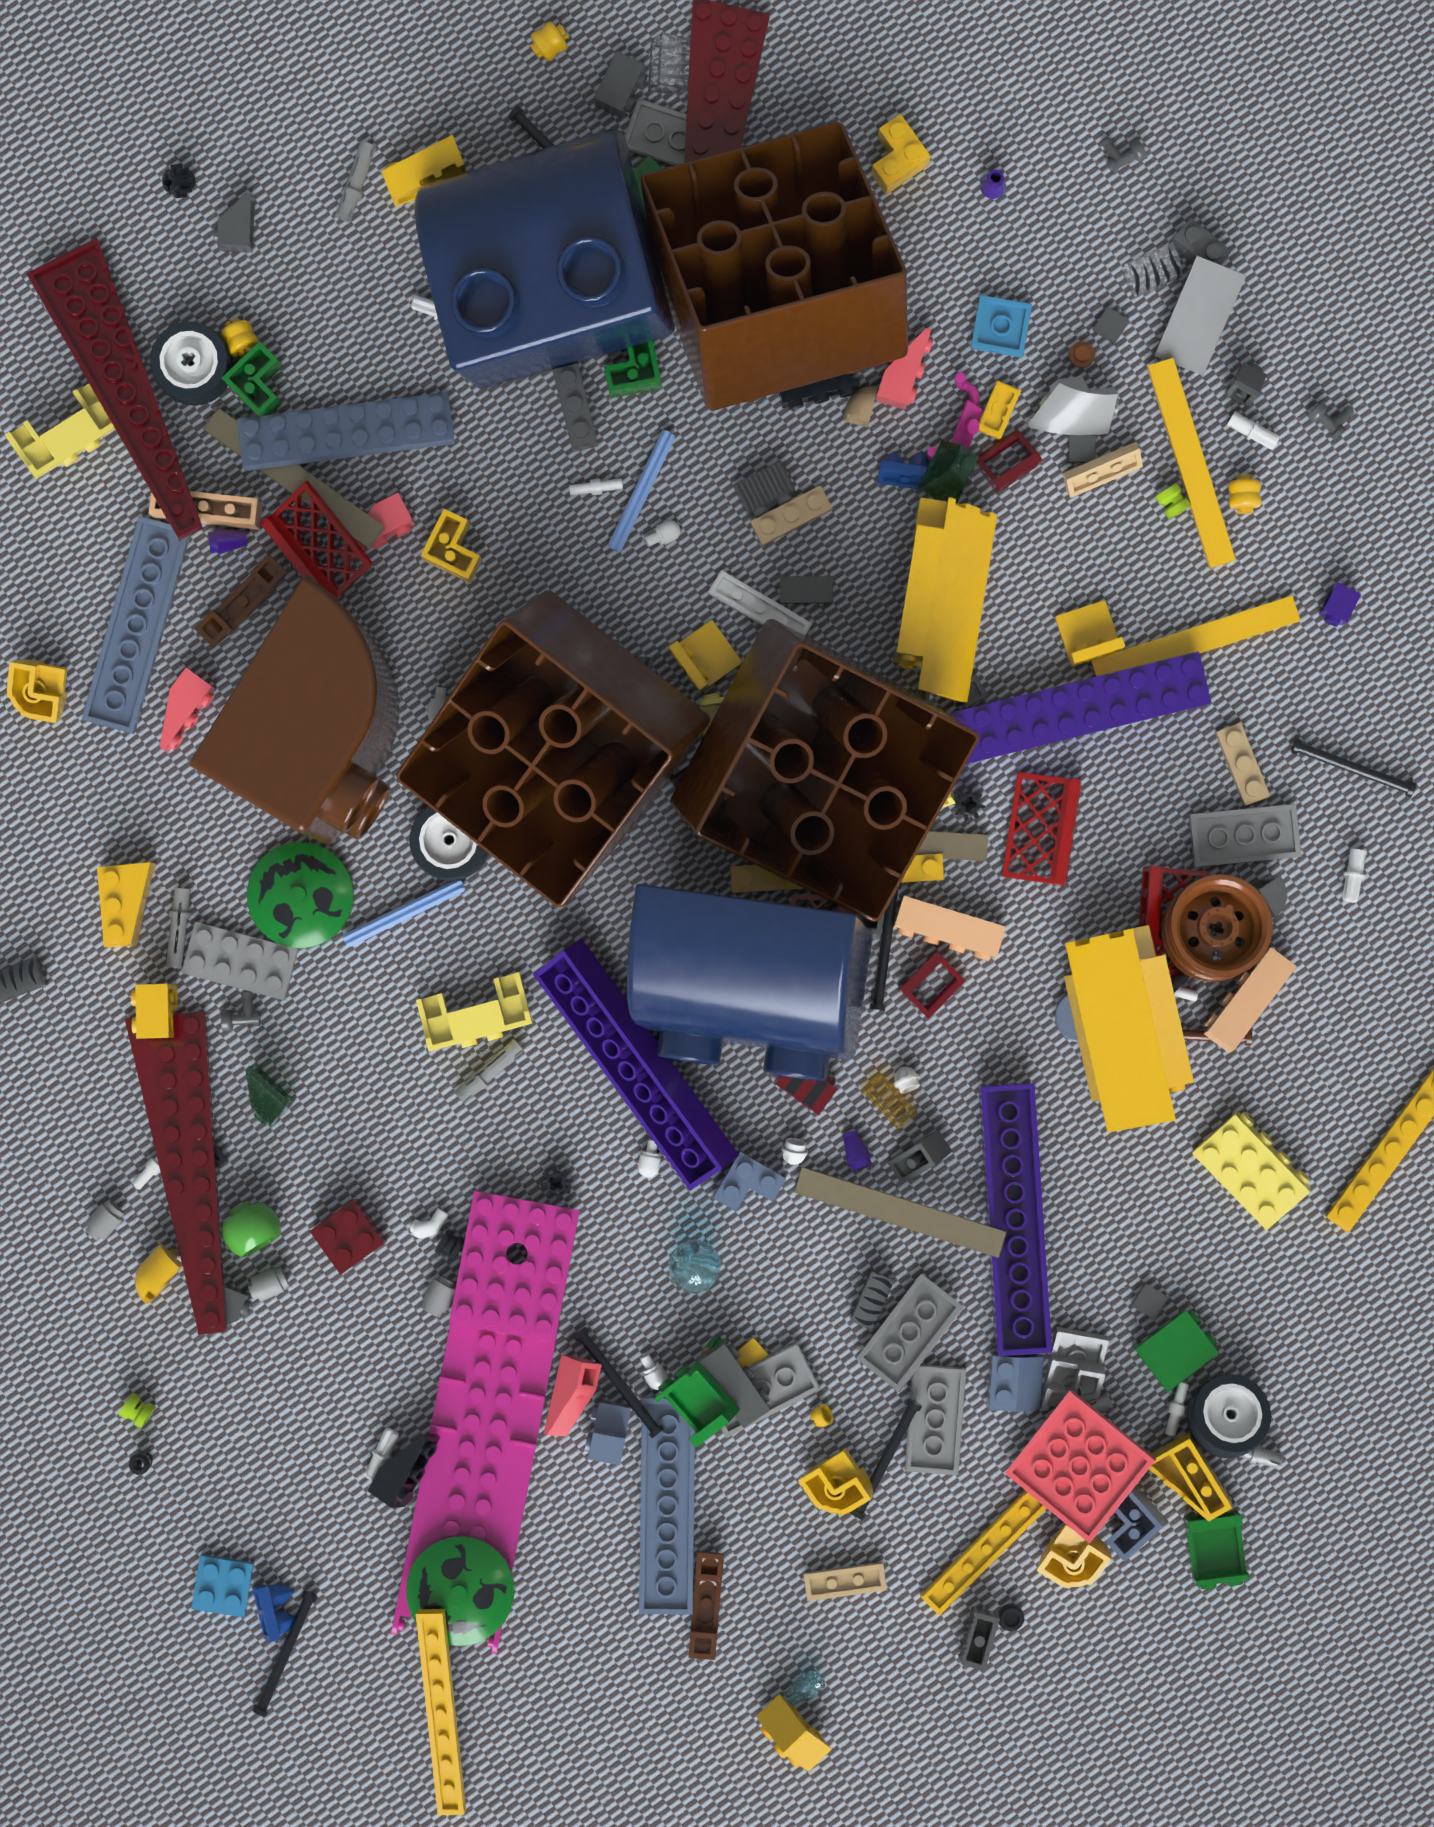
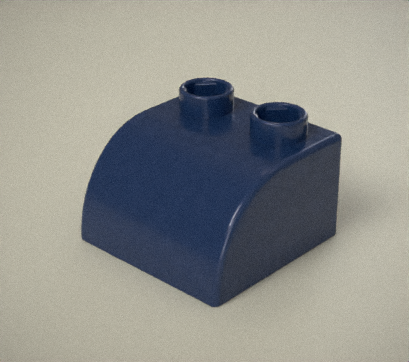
(541, 260)
(748, 976)

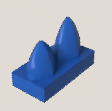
(897, 473)
(266, 1600)

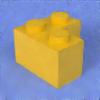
(904, 157)
(444, 547)
(154, 1010)
(792, 1734)

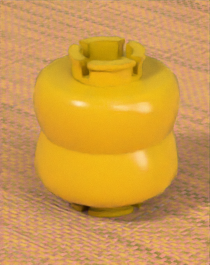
(549, 41)
(239, 337)
(1244, 494)

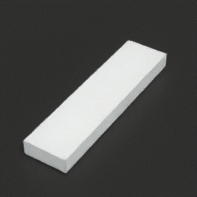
(754, 604)

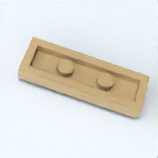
(1102, 470)
(791, 515)
(1242, 764)
(845, 1581)

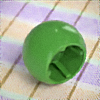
(250, 1228)

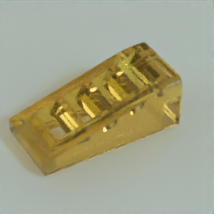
(904, 1118)

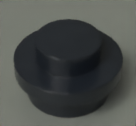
(1011, 1617)

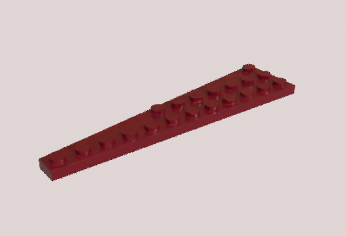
(722, 75)
(95, 329)
(180, 1116)

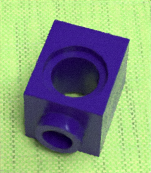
(1339, 604)

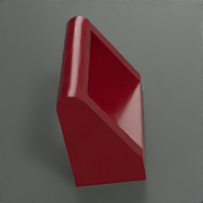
(1015, 473)
(930, 964)

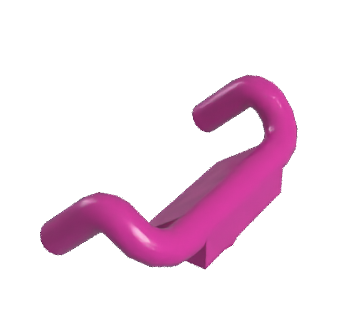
(969, 419)

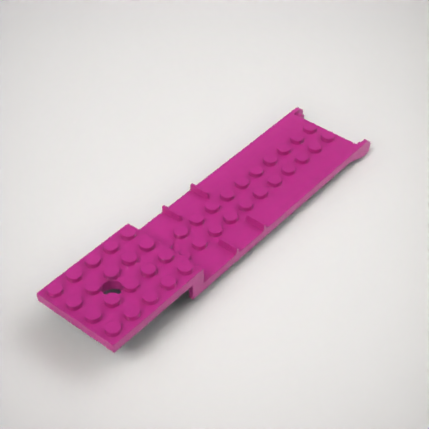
(493, 1379)

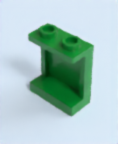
(1177, 1349)
(698, 1401)
(1216, 1550)

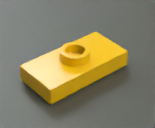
(998, 410)

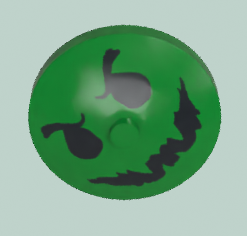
(300, 895)
(468, 1582)

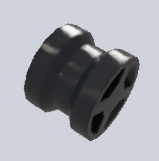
(450, 1245)

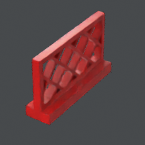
(298, 553)
(1065, 829)
(1151, 901)

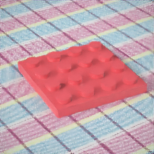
(1080, 1466)

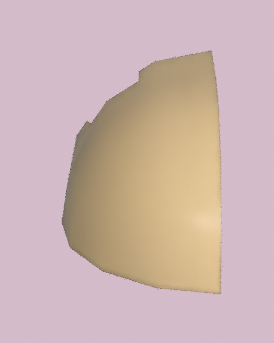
(860, 406)

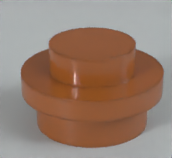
(1081, 354)

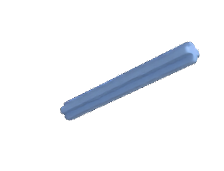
(641, 491)
(403, 912)

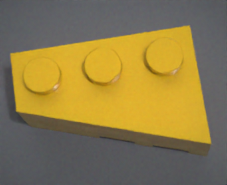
(424, 167)
(123, 901)
(1191, 1476)

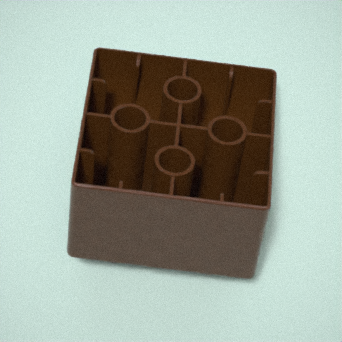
(800, 283)
(309, 722)
(552, 746)
(822, 771)

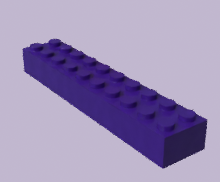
(1087, 706)
(631, 1063)
(1015, 1206)

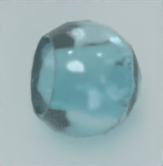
(694, 1266)

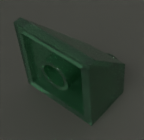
(948, 471)
(266, 1096)

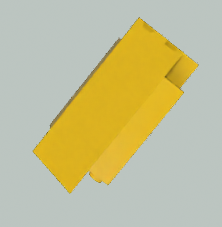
(945, 595)
(1127, 1027)

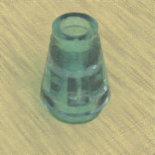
(805, 1687)

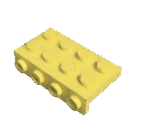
(1253, 1169)

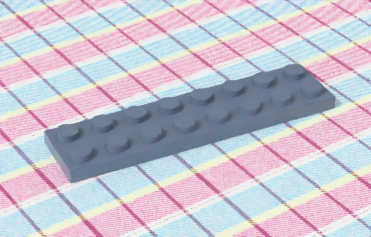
(345, 431)
(136, 626)
(666, 1513)

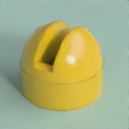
(821, 1415)

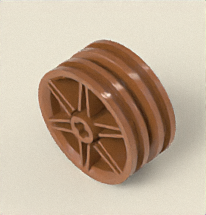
(1233, 896)

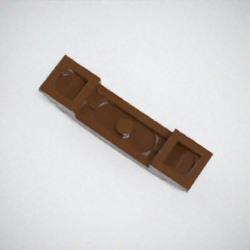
(242, 601)
(706, 1605)

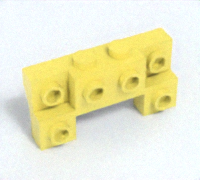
(66, 439)
(478, 1021)

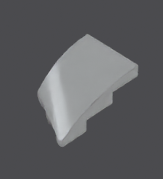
(1075, 409)
(1074, 1365)

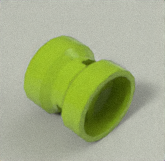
(1173, 501)
(137, 1410)

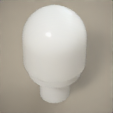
(663, 533)
(436, 704)
(649, 1160)
(653, 1372)

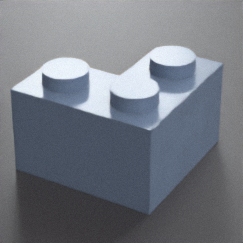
(744, 1175)
(610, 1430)
(1141, 1524)

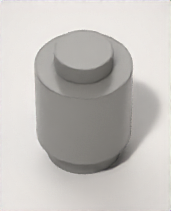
(104, 1220)
(268, 1284)
(439, 1296)

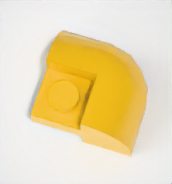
(37, 689)
(156, 1272)
(837, 1484)
(1072, 1560)

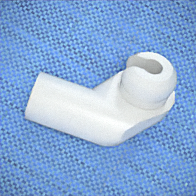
(430, 1227)

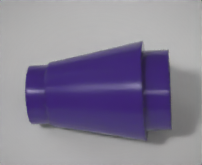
(991, 189)
(226, 540)
(856, 1151)

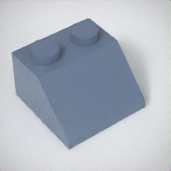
(1014, 1382)

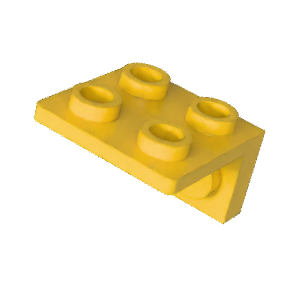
(1088, 633)
(705, 656)

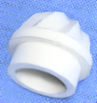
(906, 1080)
(794, 1150)

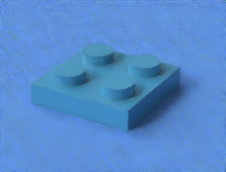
(1001, 326)
(222, 1585)

